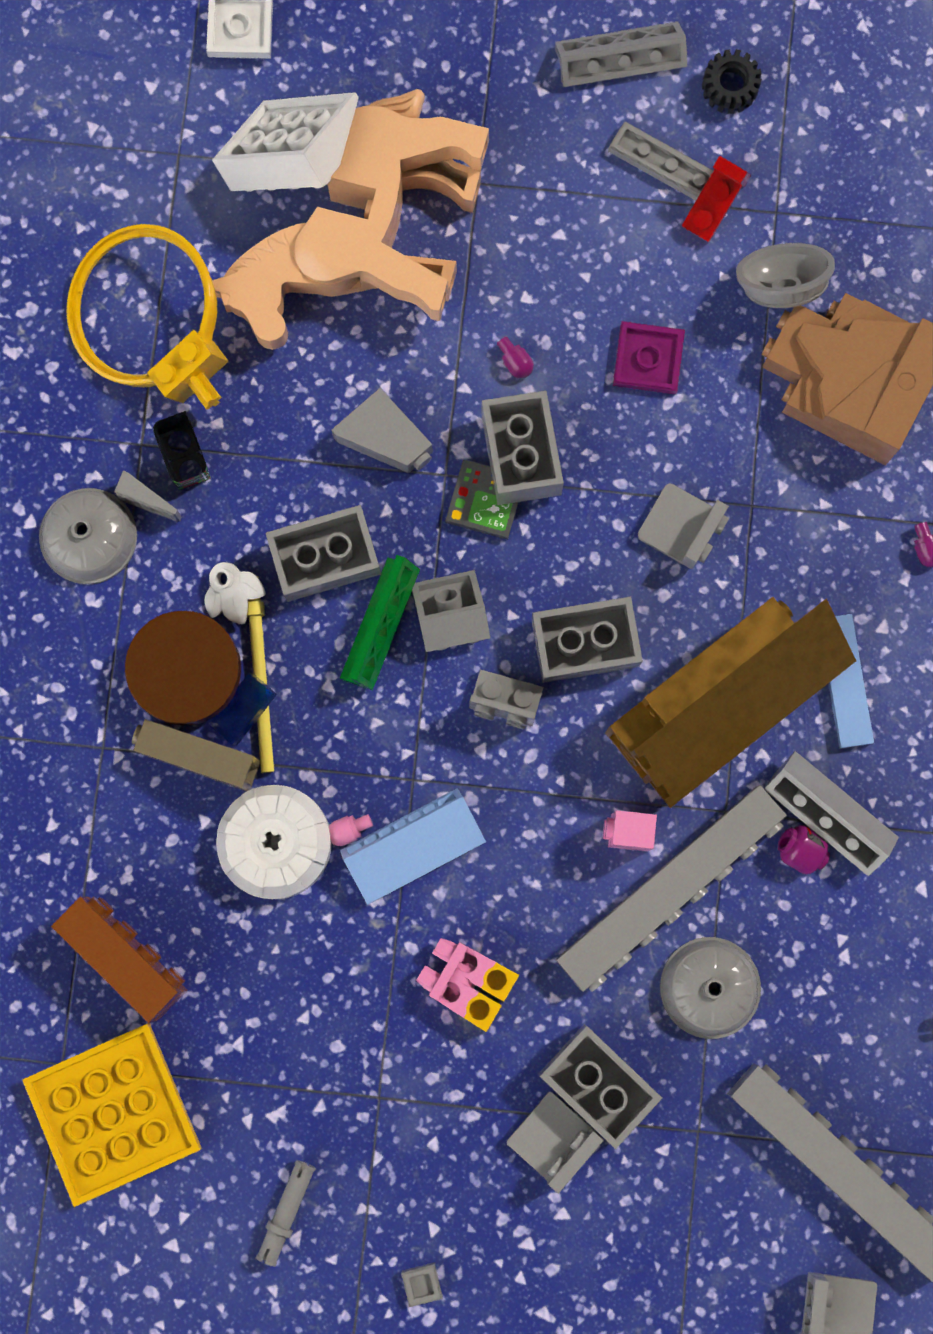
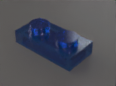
(244, 709)

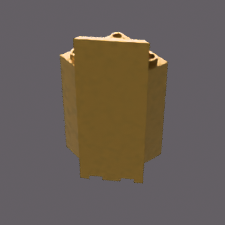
(730, 696)

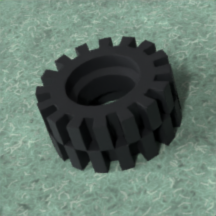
(734, 64)

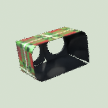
(162, 431)

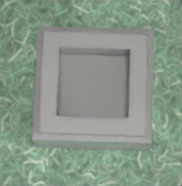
(421, 1284)

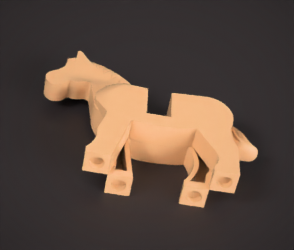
(347, 254)

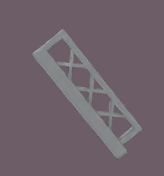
(622, 54)

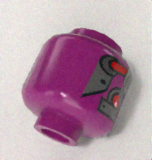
(803, 849)

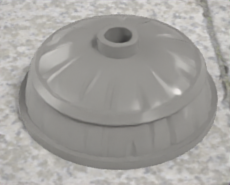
(785, 274)
(101, 550)
(686, 985)

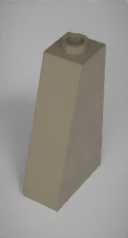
(196, 755)

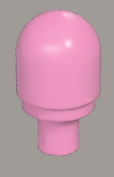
(348, 829)

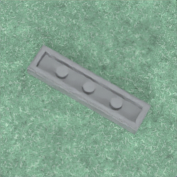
(660, 160)

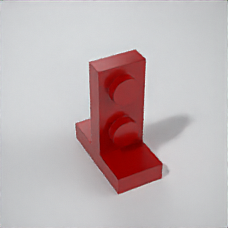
(715, 199)

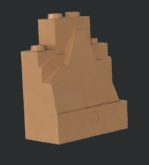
(854, 373)

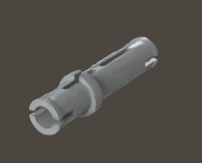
(285, 1213)

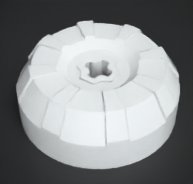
(273, 842)

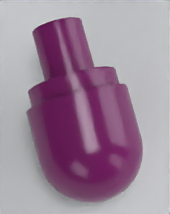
(516, 358)
(924, 544)

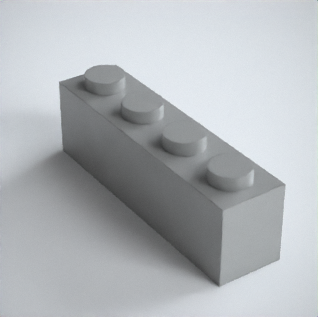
(832, 813)

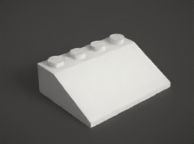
(288, 144)

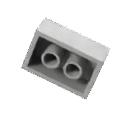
(522, 447)
(323, 553)
(586, 639)
(600, 1086)

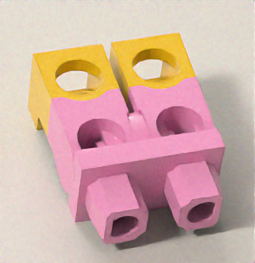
(460, 976)

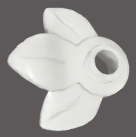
(234, 595)

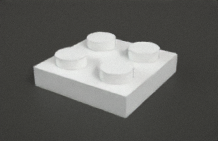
(239, 28)

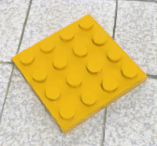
(111, 1114)

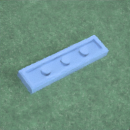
(849, 697)

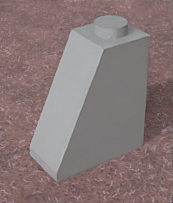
(384, 434)

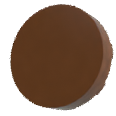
(183, 668)

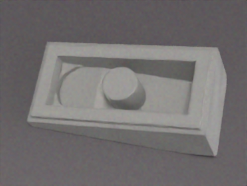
(137, 494)

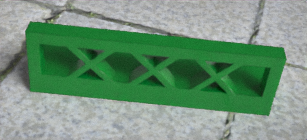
(380, 622)

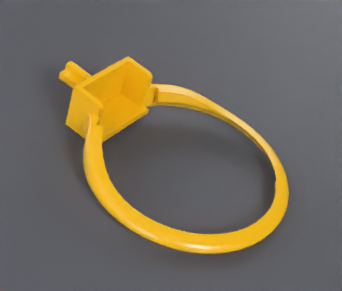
(191, 361)

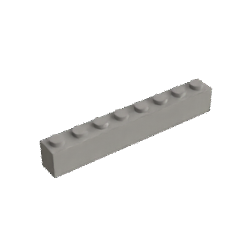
(670, 888)
(837, 1165)

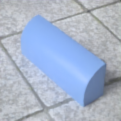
(412, 846)

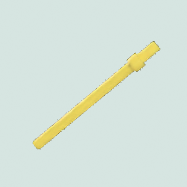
(255, 614)

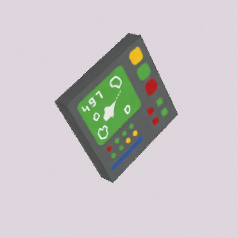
(476, 505)

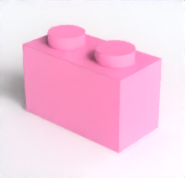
(630, 830)

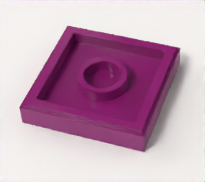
(648, 357)

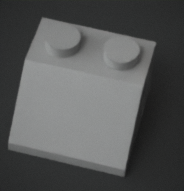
(450, 611)

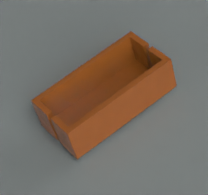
(120, 958)

